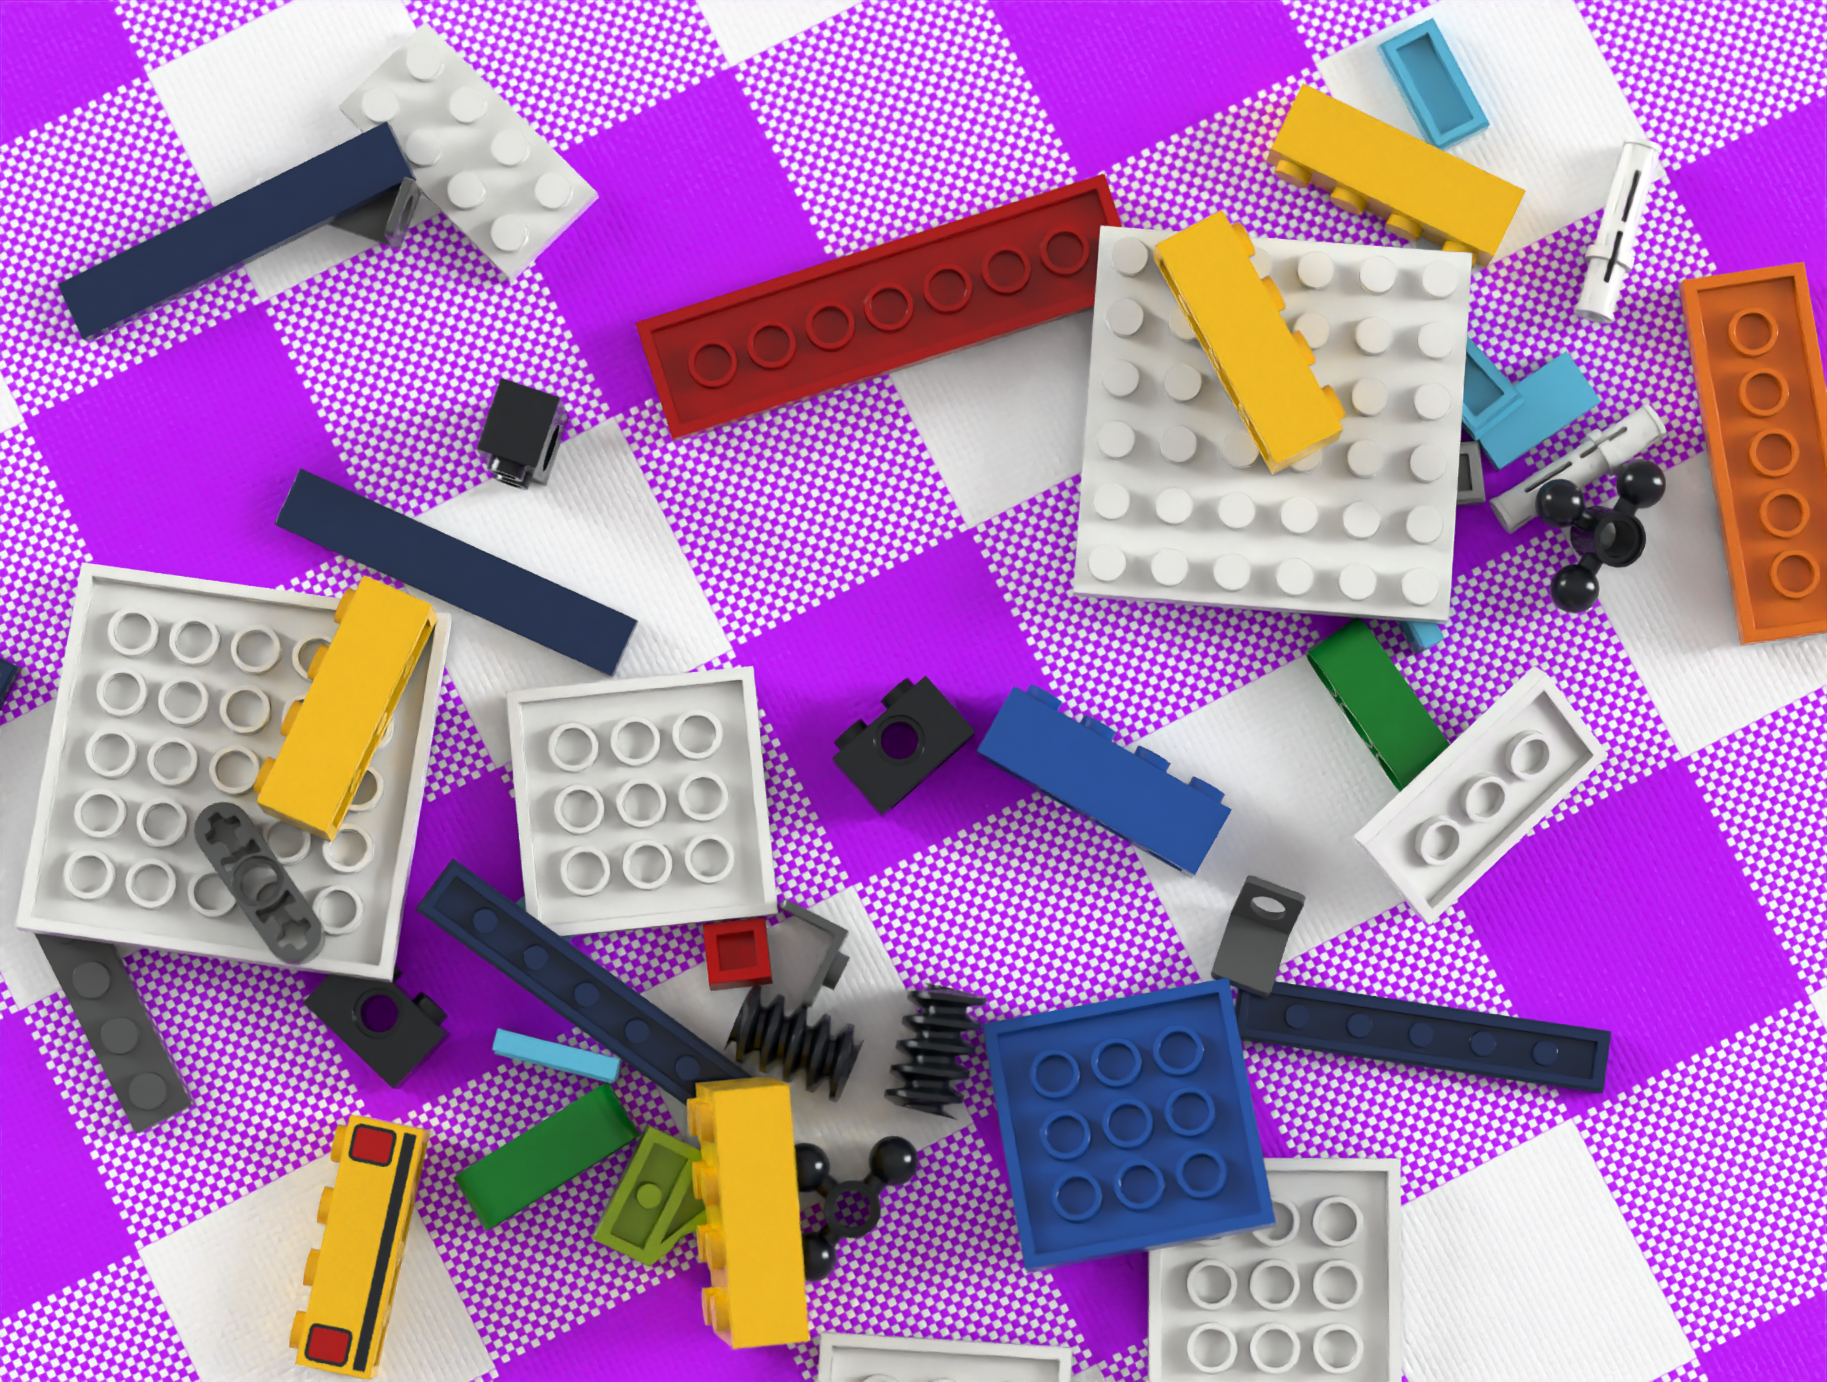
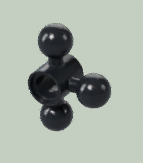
(1562, 505)
(891, 1163)

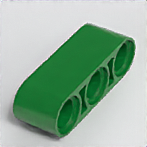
(1377, 701)
(546, 1156)

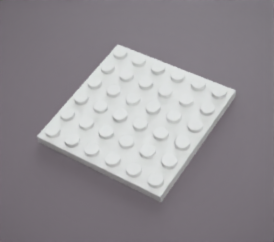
(1179, 490)
(175, 706)

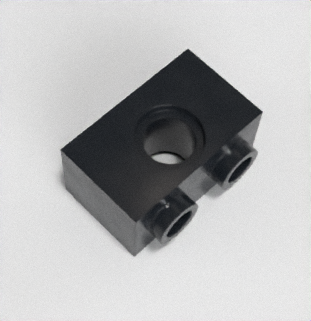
(522, 434)
(889, 780)
(396, 1052)

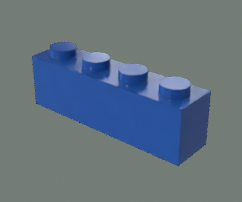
(1103, 780)

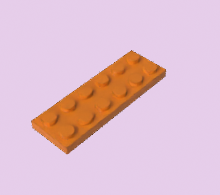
(1764, 443)

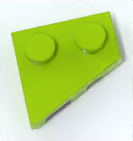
(652, 1199)

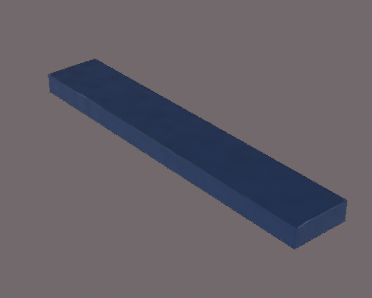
(236, 232)
(456, 572)
(573, 984)
(1425, 1036)

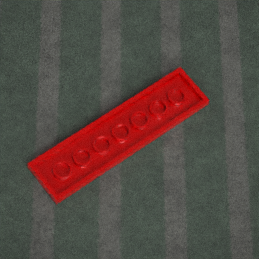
(878, 309)

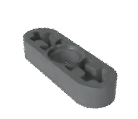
(248, 836)

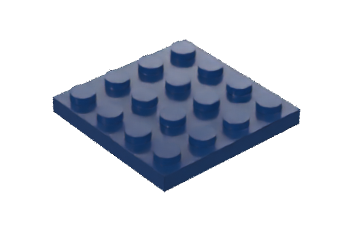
(1128, 1125)

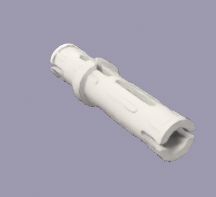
(1633, 171)
(1599, 455)

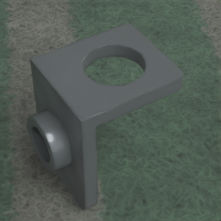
(385, 218)
(1256, 937)
(833, 962)

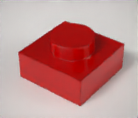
(737, 954)

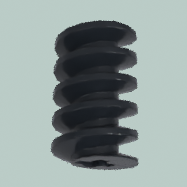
(794, 1043)
(934, 1049)

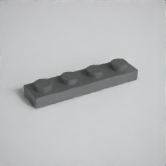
(118, 1029)

